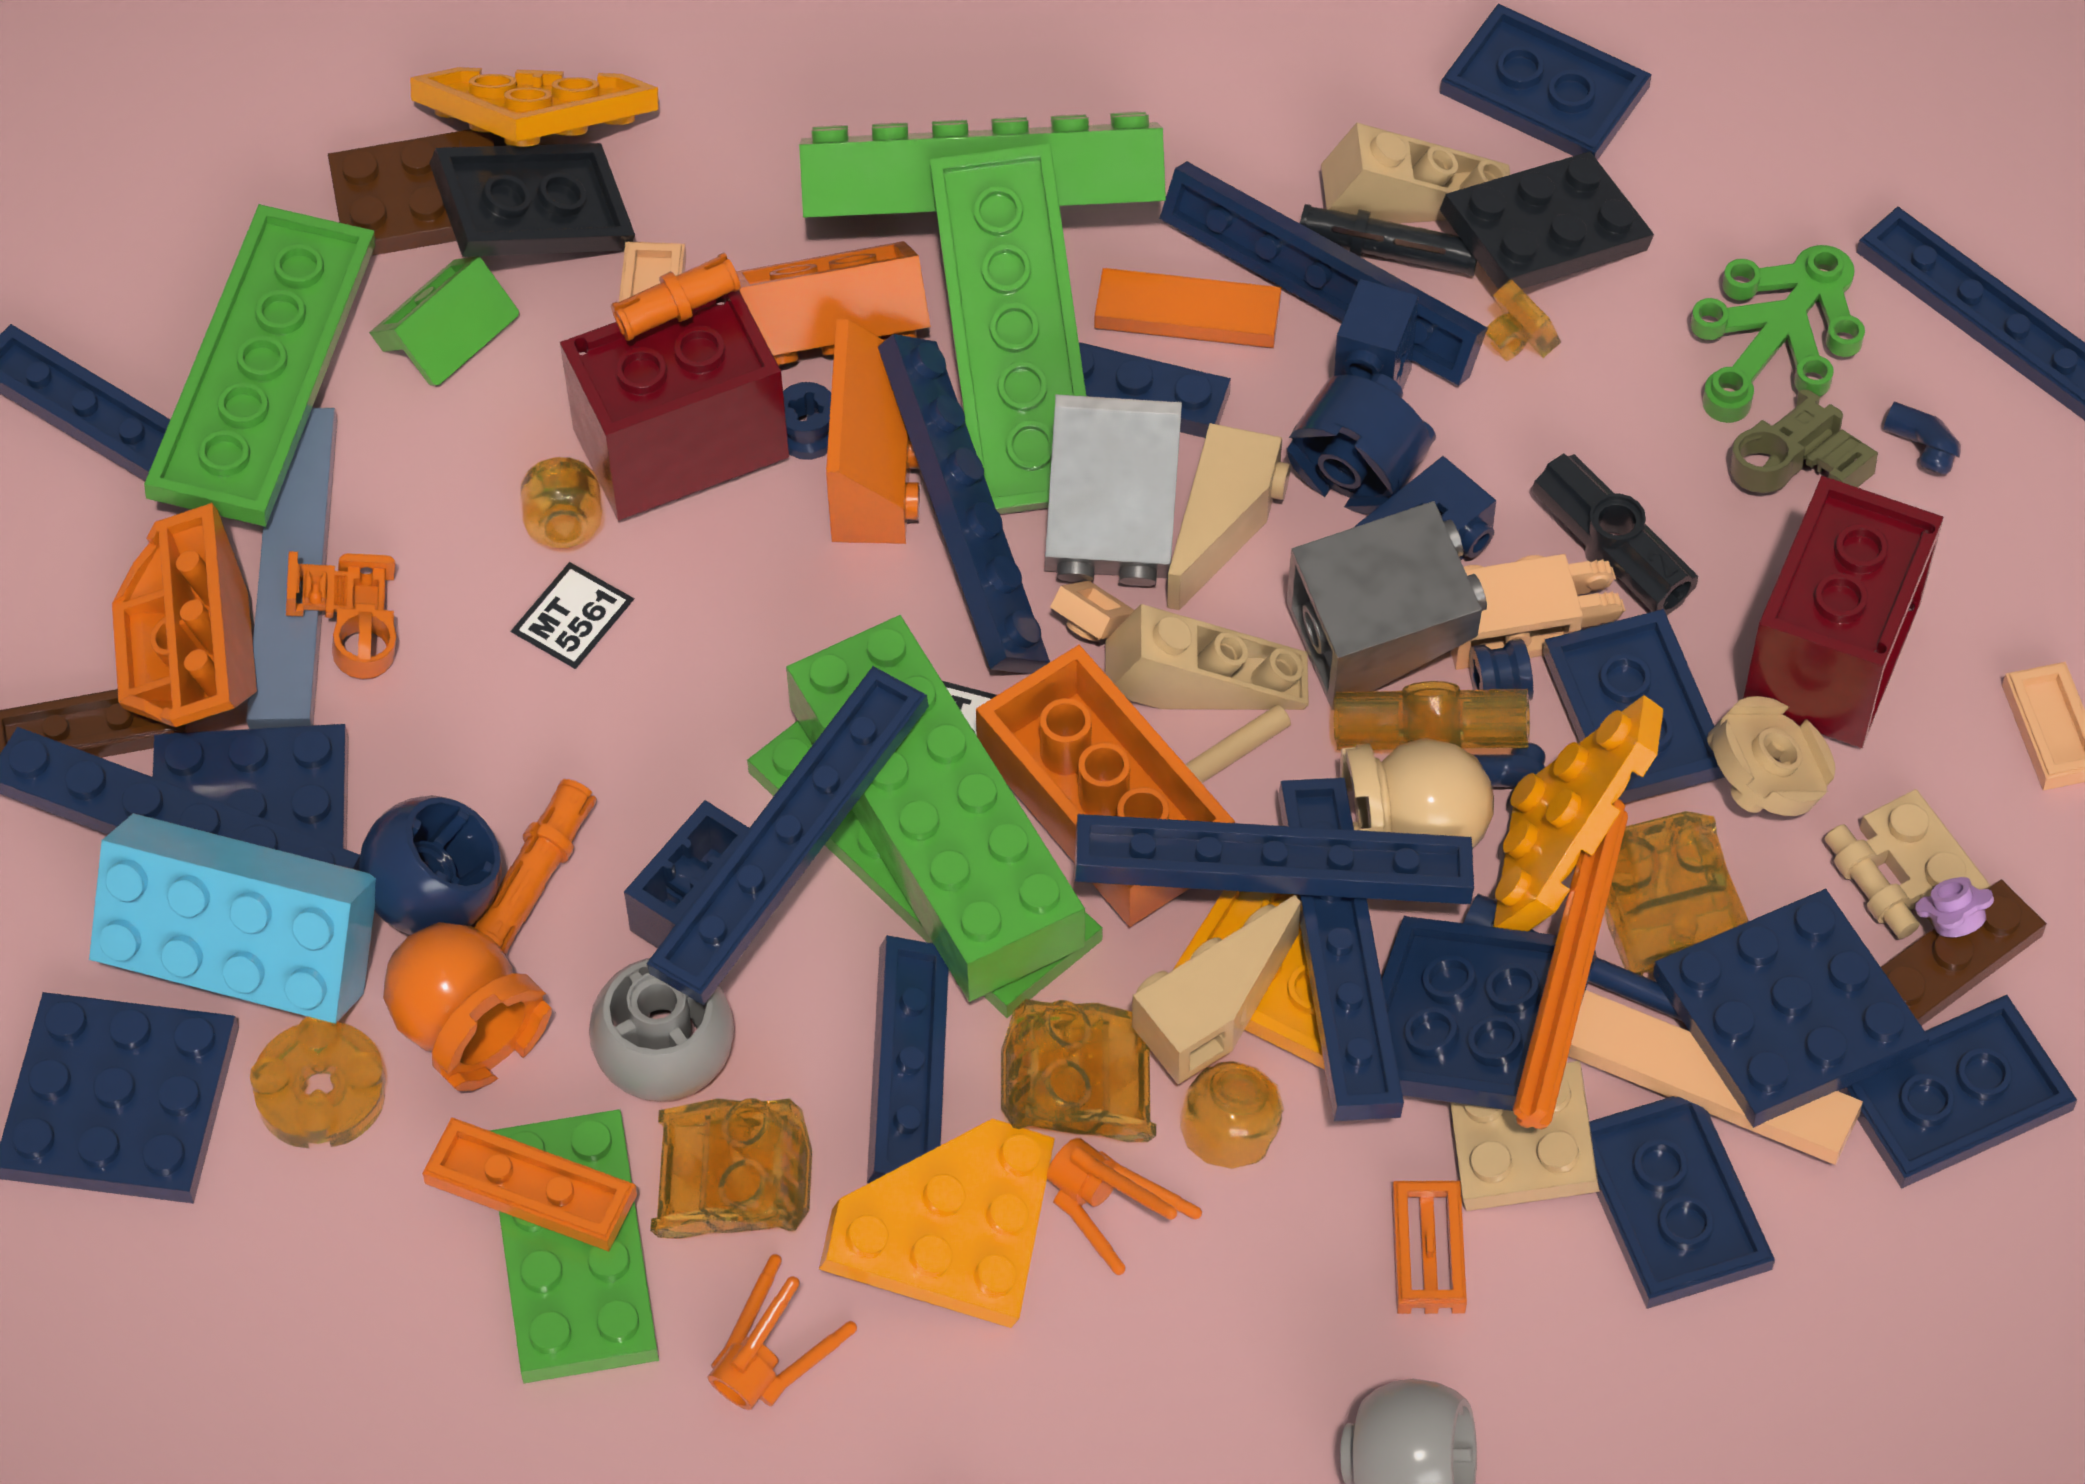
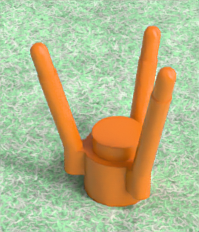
(1091, 1177)
(746, 1366)

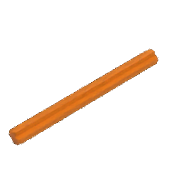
(1567, 979)

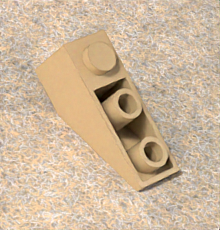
(1399, 175)
(1199, 665)
(1208, 1001)

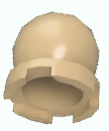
(1419, 790)

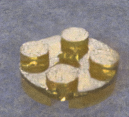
(317, 1118)

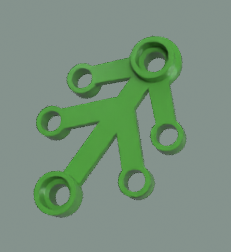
(1779, 322)

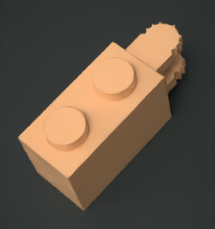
(1540, 601)

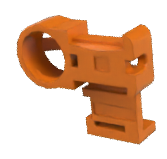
(358, 605)

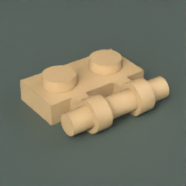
(1915, 849)

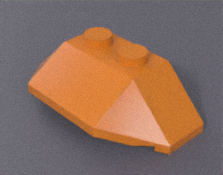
(184, 624)

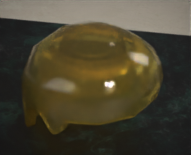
(1231, 1114)

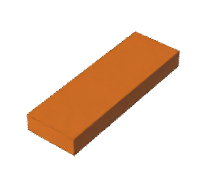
(1187, 307)
(530, 1184)

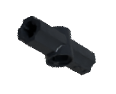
(1595, 511)

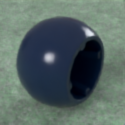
(431, 863)

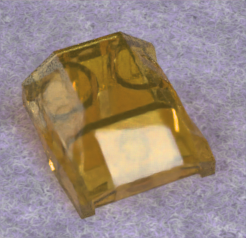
(1669, 889)
(1076, 1071)
(732, 1168)

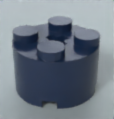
(1359, 440)

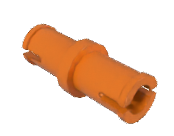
(675, 296)

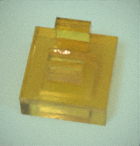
(1520, 324)

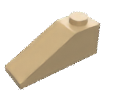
(1226, 505)

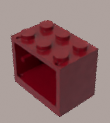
(676, 404)
(1843, 608)

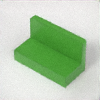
(448, 319)

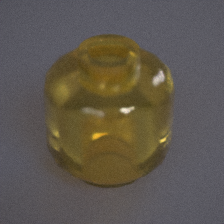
(560, 502)

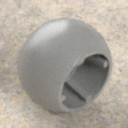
(656, 1055)
(1410, 1436)

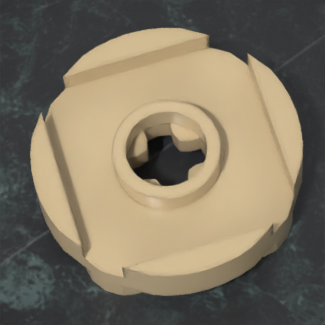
(1747, 752)

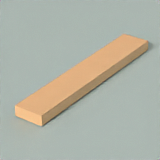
(1675, 1065)

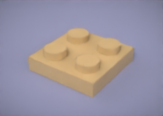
(1518, 1164)

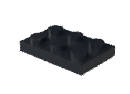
(531, 199)
(1546, 222)

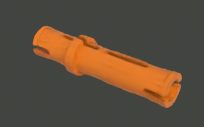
(545, 847)

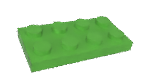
(571, 1300)

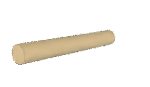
(1239, 743)

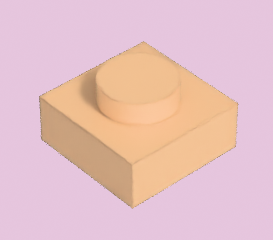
(1090, 610)

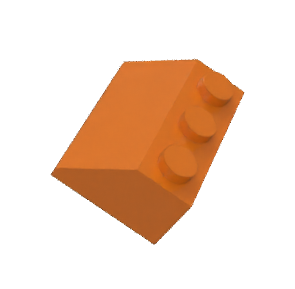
(803, 298)
(867, 446)

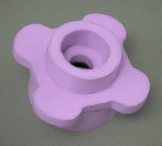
(1955, 907)

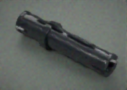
(1456, 258)

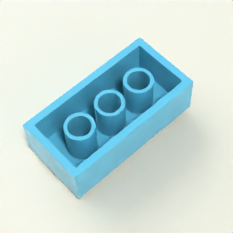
(233, 917)

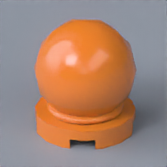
(462, 1002)

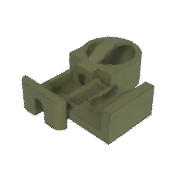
(1813, 436)

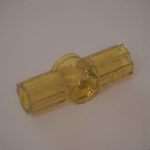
(1433, 712)

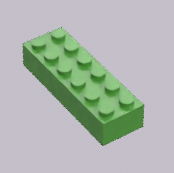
(893, 170)
(948, 821)

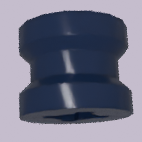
(809, 437)
(1501, 667)

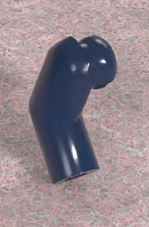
(1927, 430)
(1509, 769)

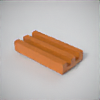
(1430, 1297)

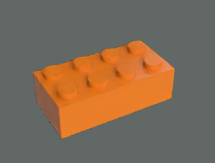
(1083, 748)

